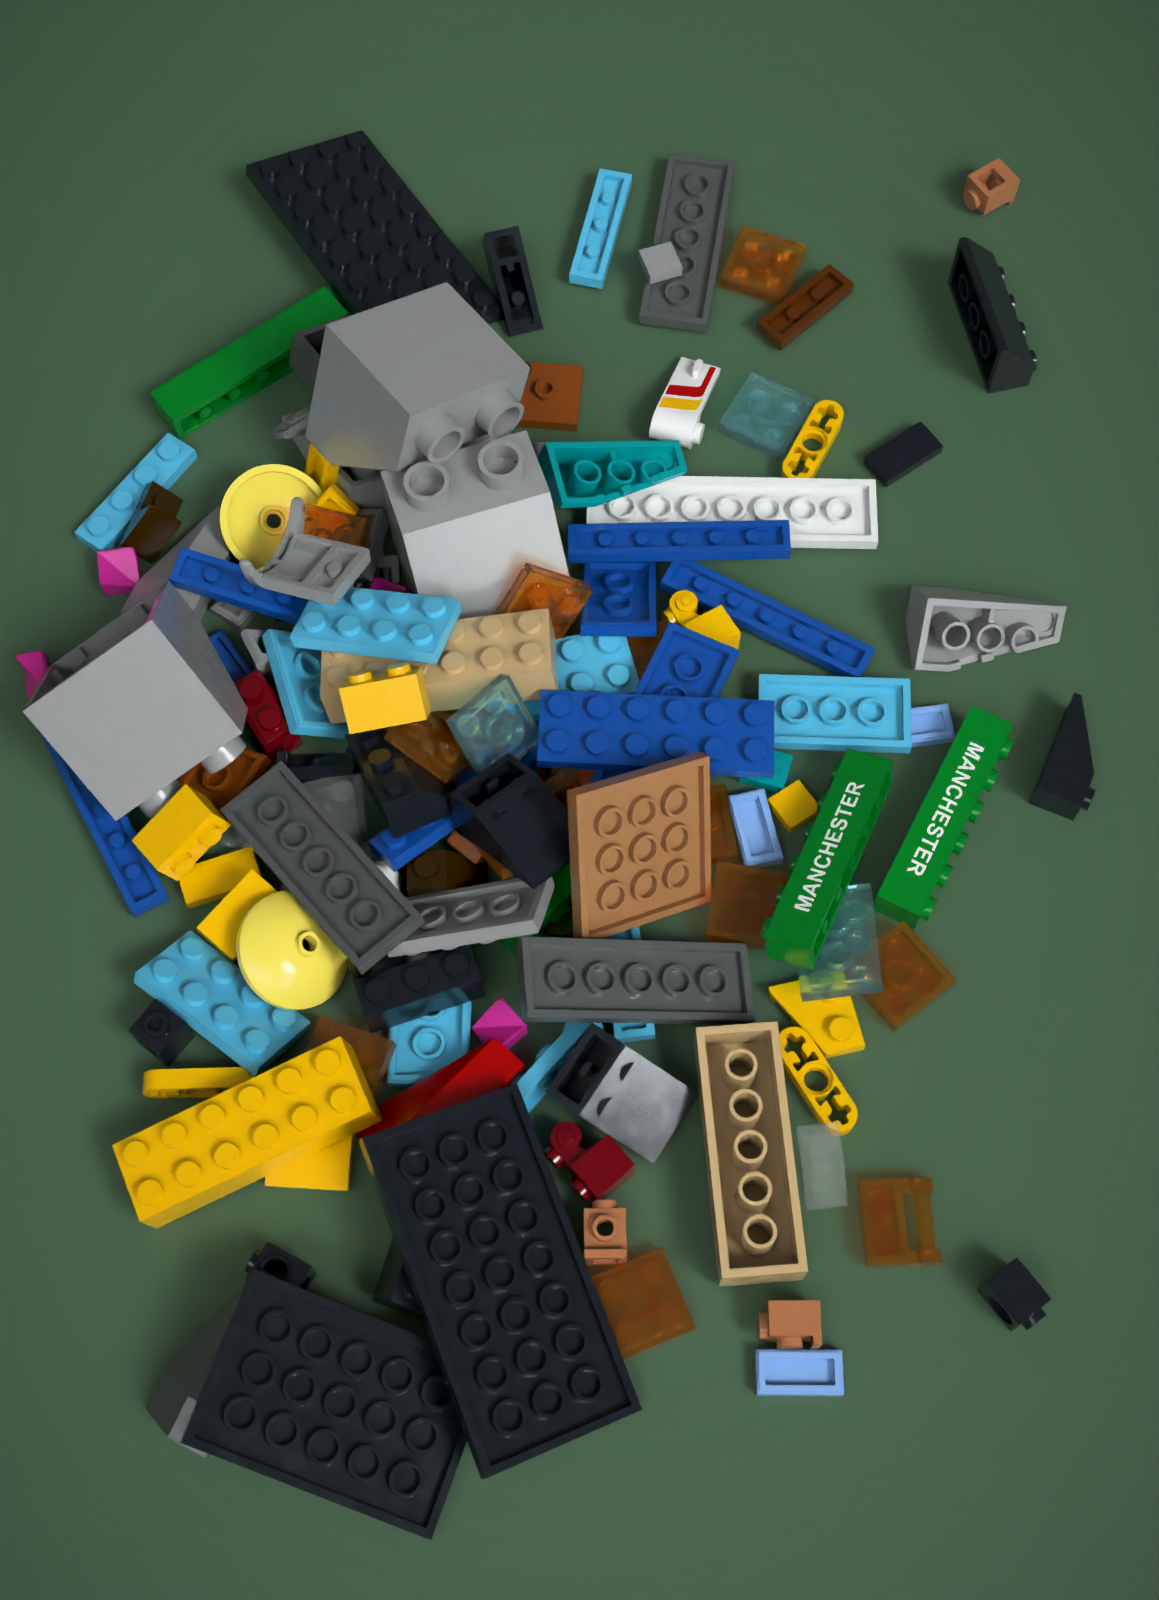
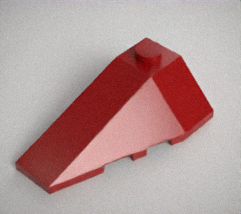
(468, 1077)

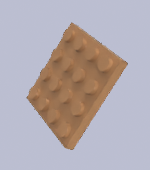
(640, 846)

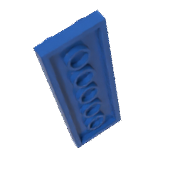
(684, 666)
(646, 730)

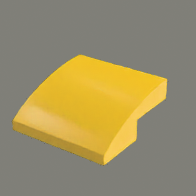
(322, 1170)

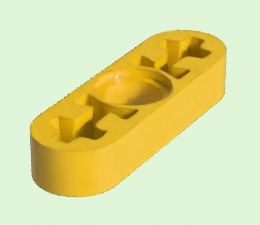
(812, 430)
(810, 1049)
(192, 1082)

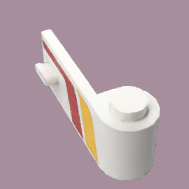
(683, 402)

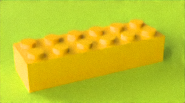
(246, 1133)

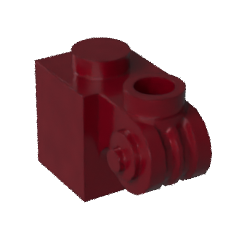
(595, 1170)

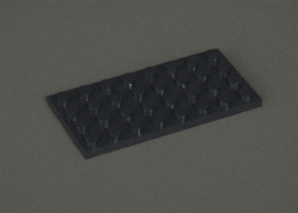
(364, 226)
(499, 1279)

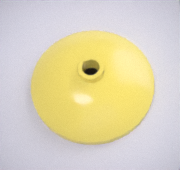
(252, 499)
(276, 961)

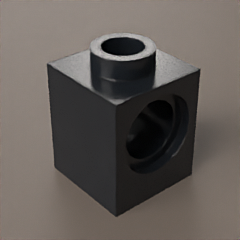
(161, 1032)
(298, 1274)
(1015, 1296)

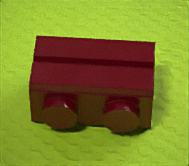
(266, 716)

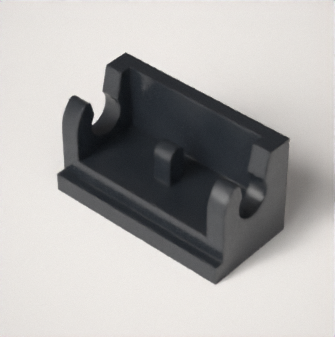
(317, 766)

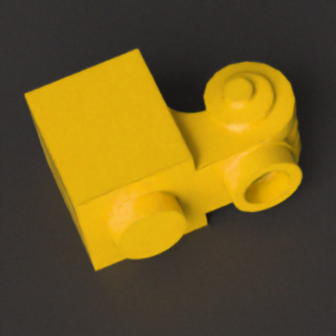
(712, 624)

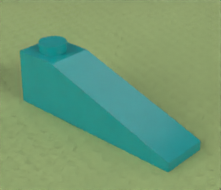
(607, 470)

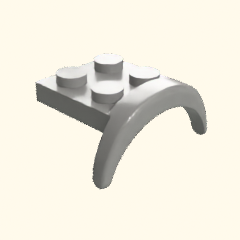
(308, 564)

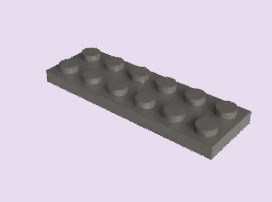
(694, 220)
(322, 867)
(634, 981)

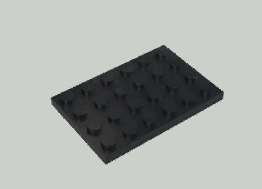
(331, 1405)

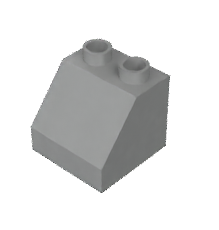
(412, 383)
(473, 522)
(141, 705)

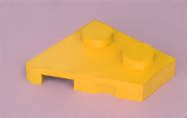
(828, 1021)

